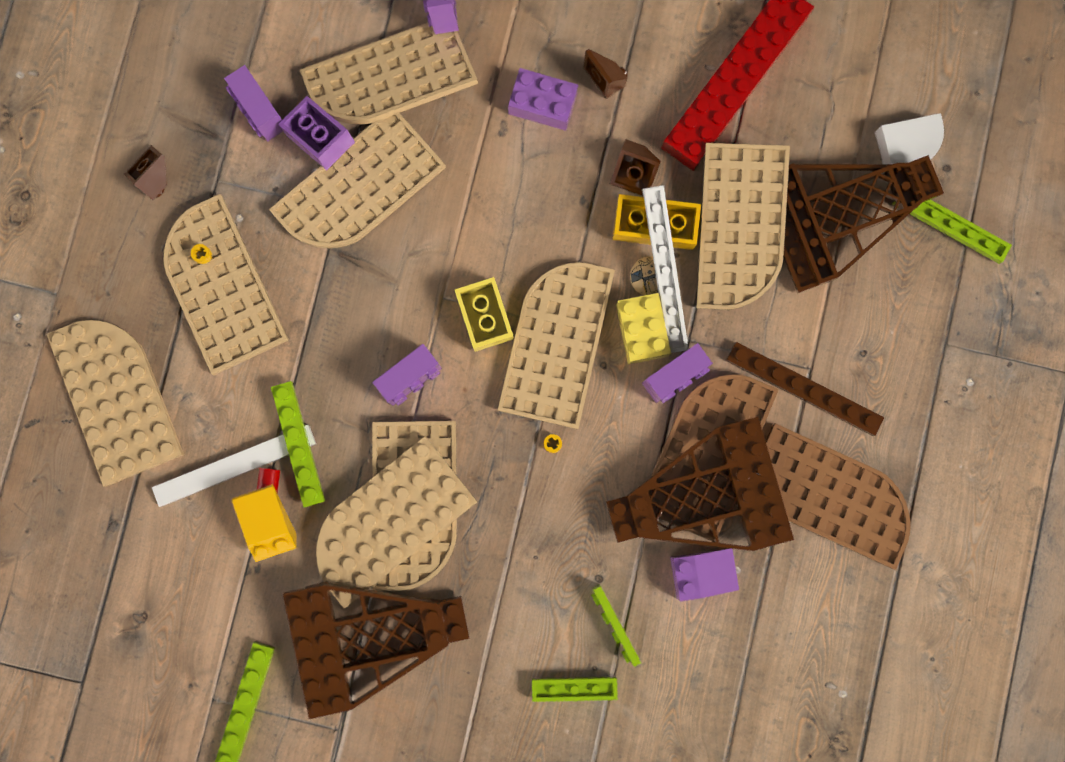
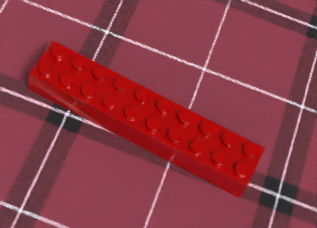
(735, 80)

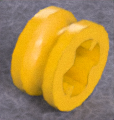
(203, 259)
(550, 449)

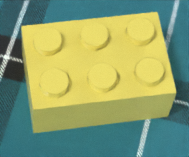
(484, 314)
(643, 328)

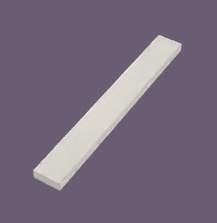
(665, 267)
(224, 469)

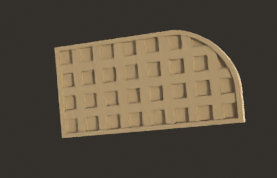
(390, 75)
(361, 187)
(741, 223)
(226, 295)
(557, 344)
(114, 399)
(389, 443)
(389, 519)

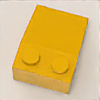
(264, 523)

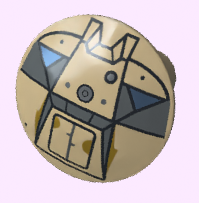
(644, 277)

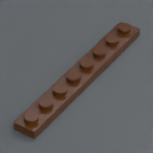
(805, 389)

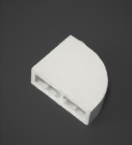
(910, 139)

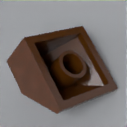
(604, 73)
(635, 168)
(149, 173)

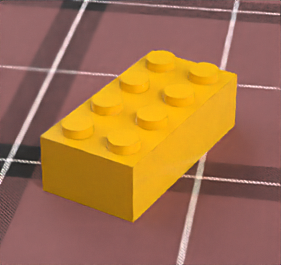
(632, 223)

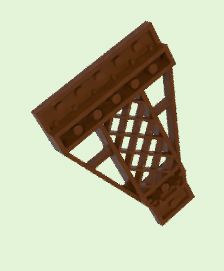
(804, 243)
(753, 488)
(320, 651)

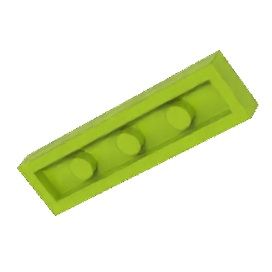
(618, 634)
(574, 689)

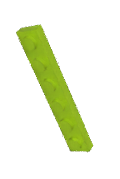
(962, 230)
(297, 444)
(245, 703)

